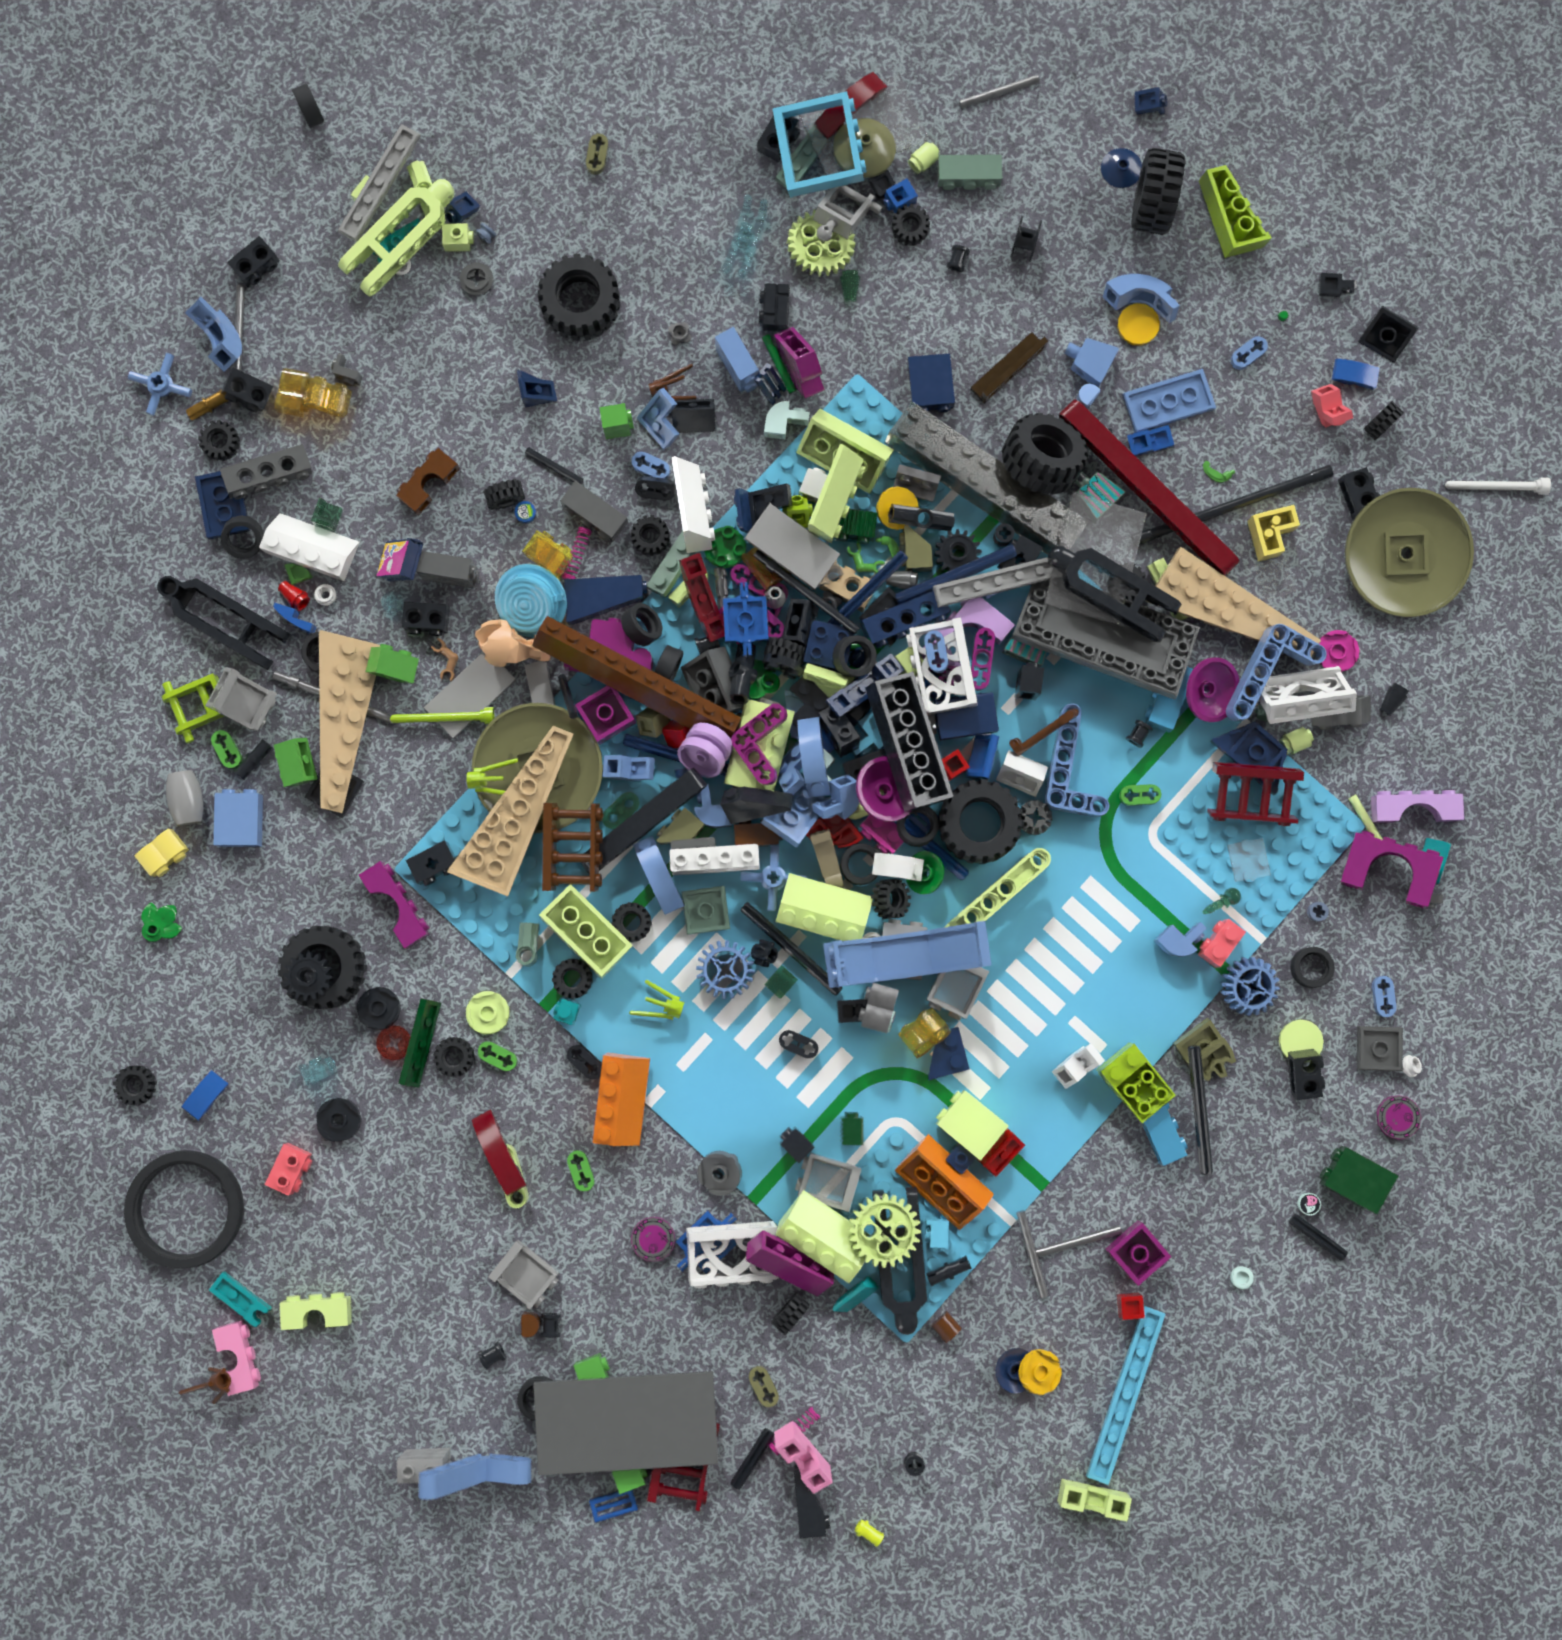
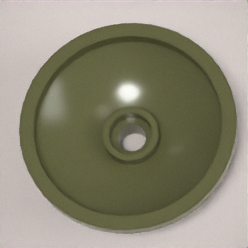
(877, 152)

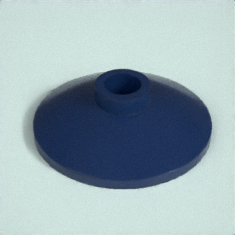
(1119, 176)
(1006, 1379)

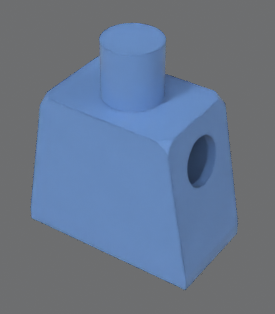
(1091, 360)

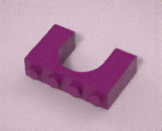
(1367, 849)

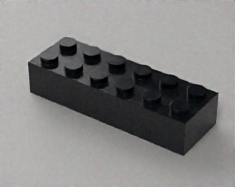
(909, 741)

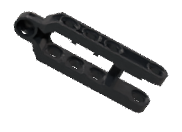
(1070, 562)
(182, 593)
(904, 1312)

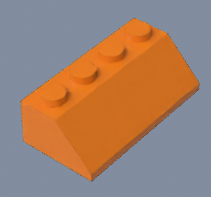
(621, 1100)
(952, 1194)

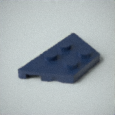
(1253, 747)

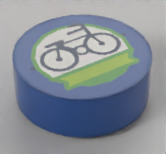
(525, 512)

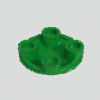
(726, 547)

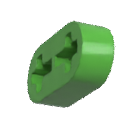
(222, 752)
(1139, 789)
(494, 1060)
(575, 1172)

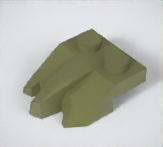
(1214, 1048)

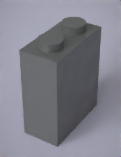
(447, 569)

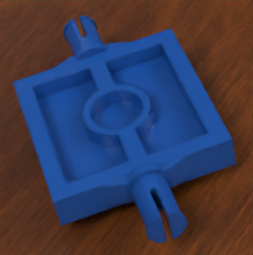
(745, 619)
(706, 1219)

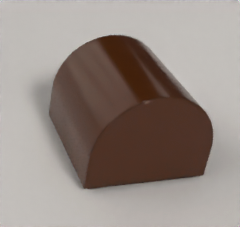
(530, 1324)
(946, 1327)

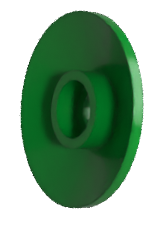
(933, 881)

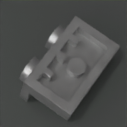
(918, 482)

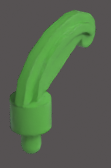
(1215, 475)
(891, 543)

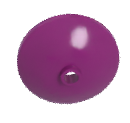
(1211, 688)
(872, 778)

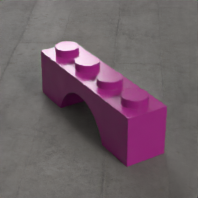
(410, 927)

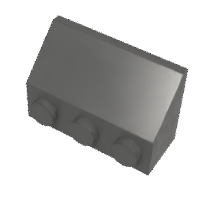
(710, 678)

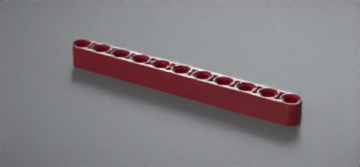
(1149, 488)

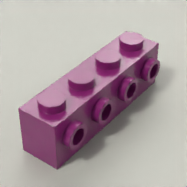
(788, 1263)

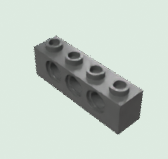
(253, 468)

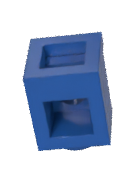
(902, 190)

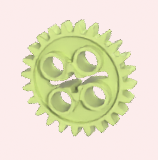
(825, 258)
(870, 1244)

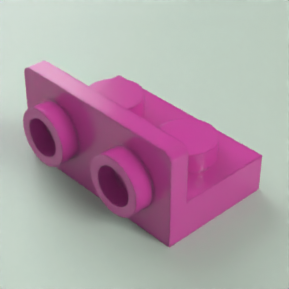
(883, 833)

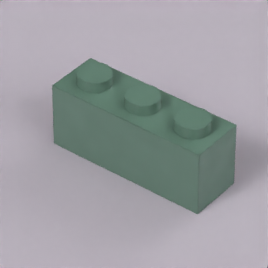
(969, 171)

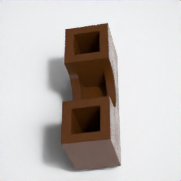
(436, 466)

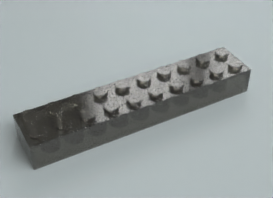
(977, 476)

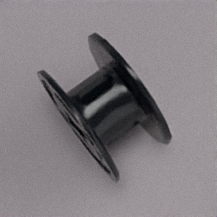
(1026, 238)

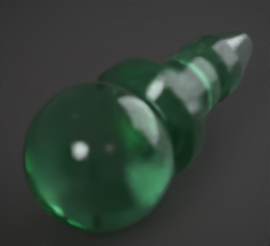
(1231, 897)

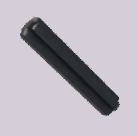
(1318, 1237)
(752, 1458)

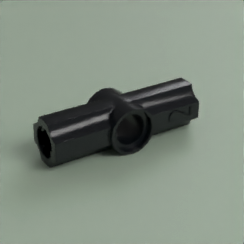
(909, 516)
(742, 675)

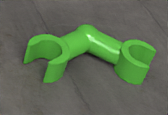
(860, 566)

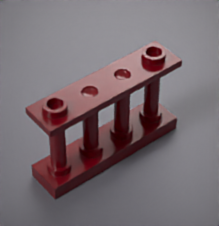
(1268, 775)
(658, 1489)

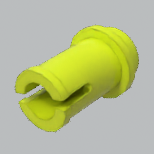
(869, 1532)

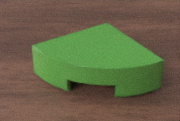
(297, 573)

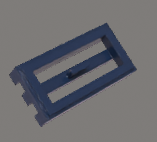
(775, 390)

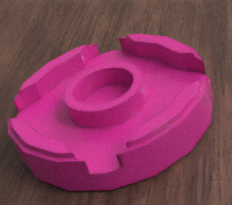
(1341, 650)

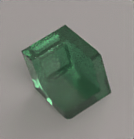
(326, 515)
(781, 982)

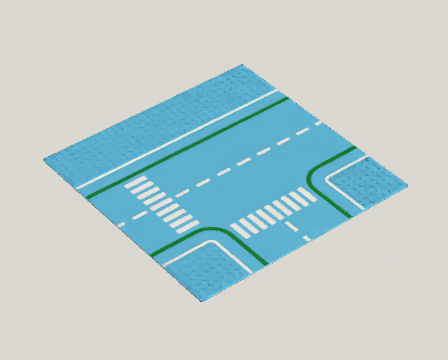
(1065, 952)

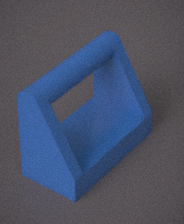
(982, 757)

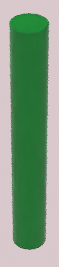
(779, 364)

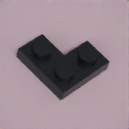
(777, 495)
(812, 698)

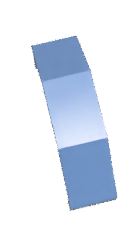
(907, 954)

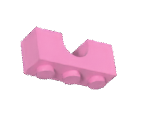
(235, 1338)
(796, 1447)

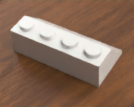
(692, 505)
(309, 546)

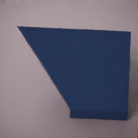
(535, 390)

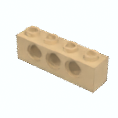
(839, 588)

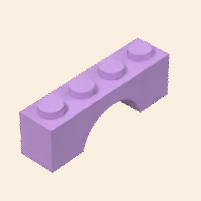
(1444, 806)

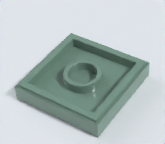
(705, 910)

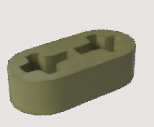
(602, 154)
(758, 1388)

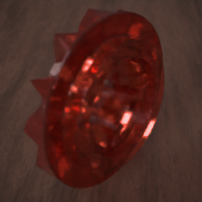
(383, 1040)

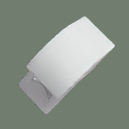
(897, 866)
(1078, 1065)

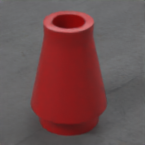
(294, 596)

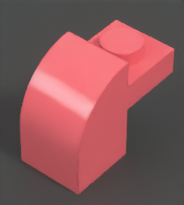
(1329, 406)

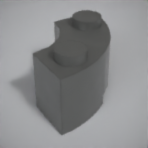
(1354, 719)

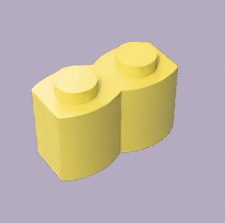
(161, 853)

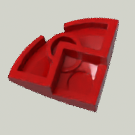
(842, 830)

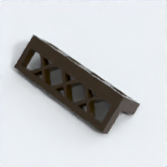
(1009, 367)

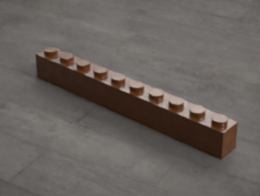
(630, 677)

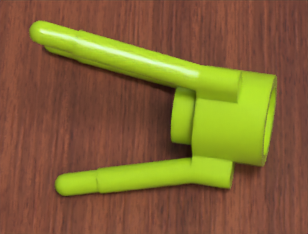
(477, 779)
(672, 1007)

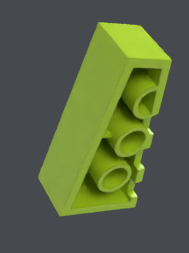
(1231, 213)

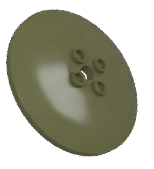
(1438, 546)
(518, 734)

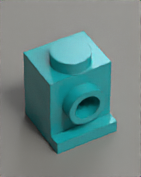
(566, 1011)

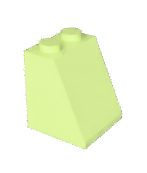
(971, 1124)

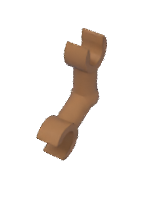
(452, 659)

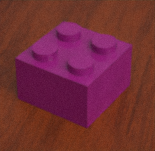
(605, 714)
(1138, 1252)

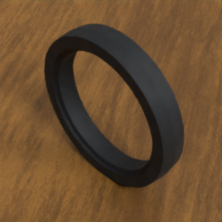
(133, 1204)

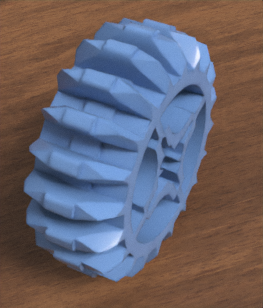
(710, 957)
(1246, 994)

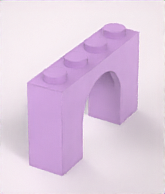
(976, 614)

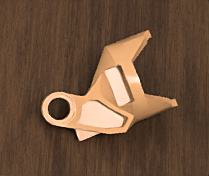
(504, 645)

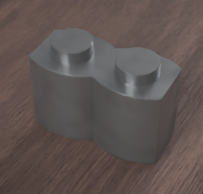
(879, 1007)

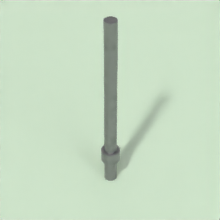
(239, 316)
(296, 683)

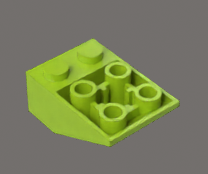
(1135, 1082)

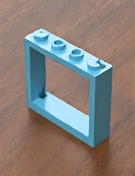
(824, 182)

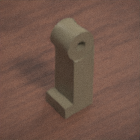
(827, 857)

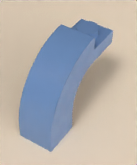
(1141, 289)
(221, 332)
(813, 757)
(658, 875)

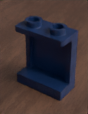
(931, 382)

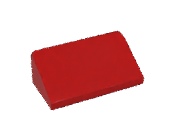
(1002, 1152)

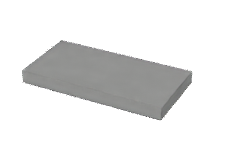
(792, 546)
(470, 692)

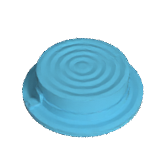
(529, 595)

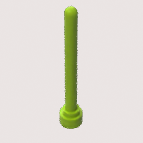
(485, 715)

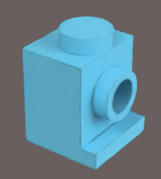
(937, 1234)

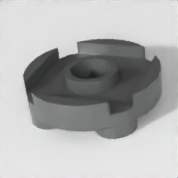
(712, 1181)

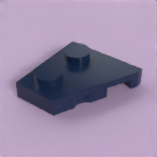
(948, 1056)

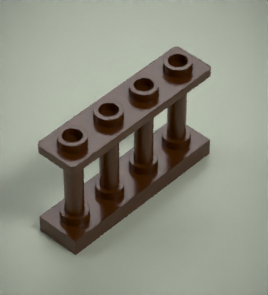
(551, 856)

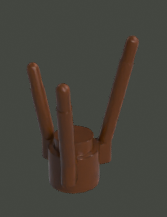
(665, 381)
(217, 1382)

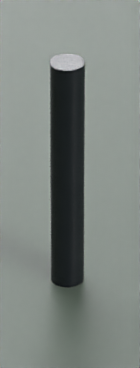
(553, 465)
(567, 696)

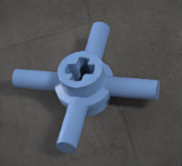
(160, 390)
(762, 877)

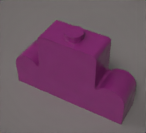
(800, 361)
(613, 636)

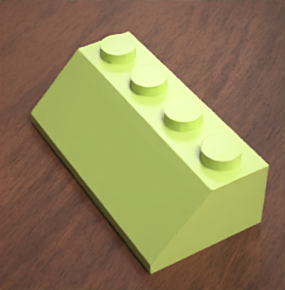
(828, 432)
(835, 494)
(772, 746)
(824, 909)
(585, 931)
(821, 1236)

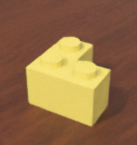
(1267, 531)

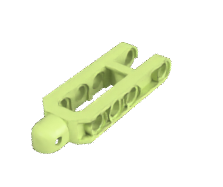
(436, 197)
(1015, 879)

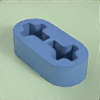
(1245, 349)
(653, 461)
(931, 652)
(1389, 996)

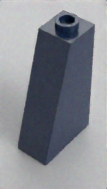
(601, 595)

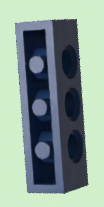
(872, 625)

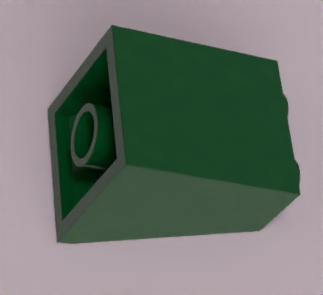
(1358, 1179)

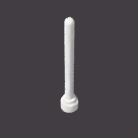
(1541, 486)

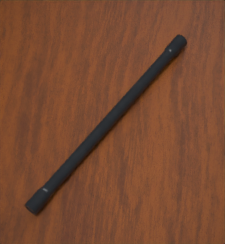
(1312, 477)

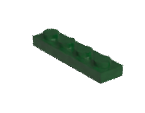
(419, 1043)

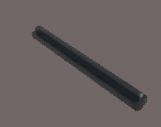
(788, 946)
(1200, 1109)

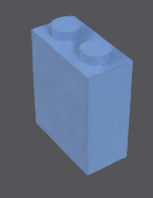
(736, 359)
(238, 818)

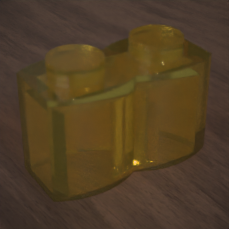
(291, 392)
(327, 397)
(547, 553)
(924, 1032)

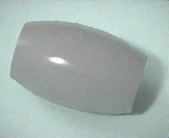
(184, 798)

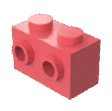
(1221, 943)
(288, 1169)

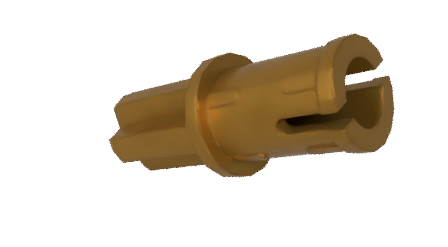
(206, 405)

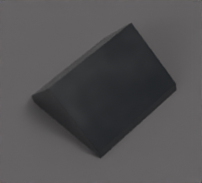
(1388, 334)

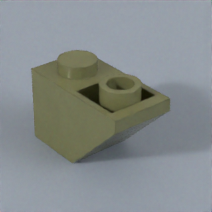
(917, 550)
(684, 826)

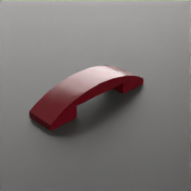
(862, 91)
(701, 597)
(498, 1153)

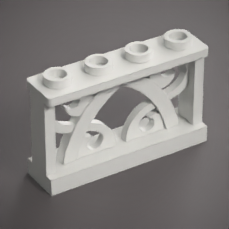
(964, 687)
(1331, 696)
(714, 859)
(706, 1236)

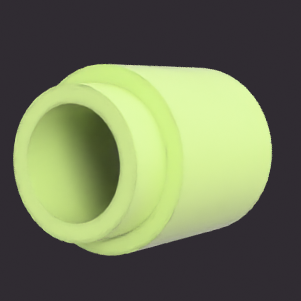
(923, 157)
(1297, 740)

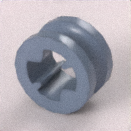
(485, 233)
(1312, 915)

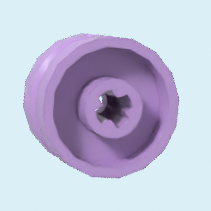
(705, 749)

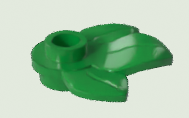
(759, 688)
(162, 919)

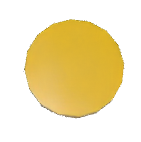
(1138, 324)
(894, 495)
(1040, 1371)

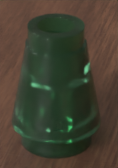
(850, 283)

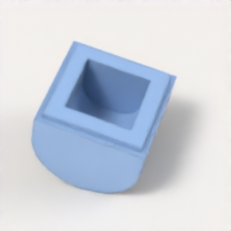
(1088, 394)

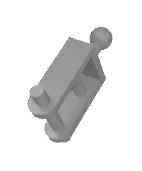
(838, 219)

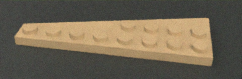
(1220, 601)
(344, 702)
(504, 836)

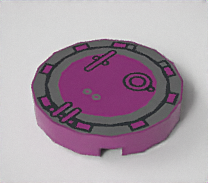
(1398, 1117)
(653, 1238)

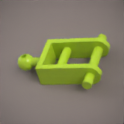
(171, 695)

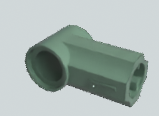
(527, 942)

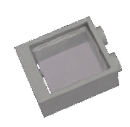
(957, 991)
(827, 1180)

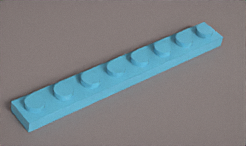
(1125, 1396)

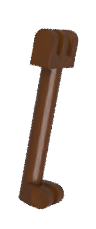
(1019, 747)

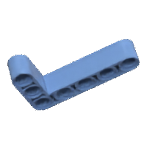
(1266, 666)
(1065, 768)
(473, 1471)

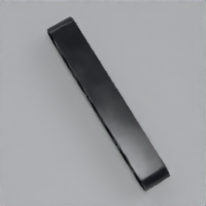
(649, 817)

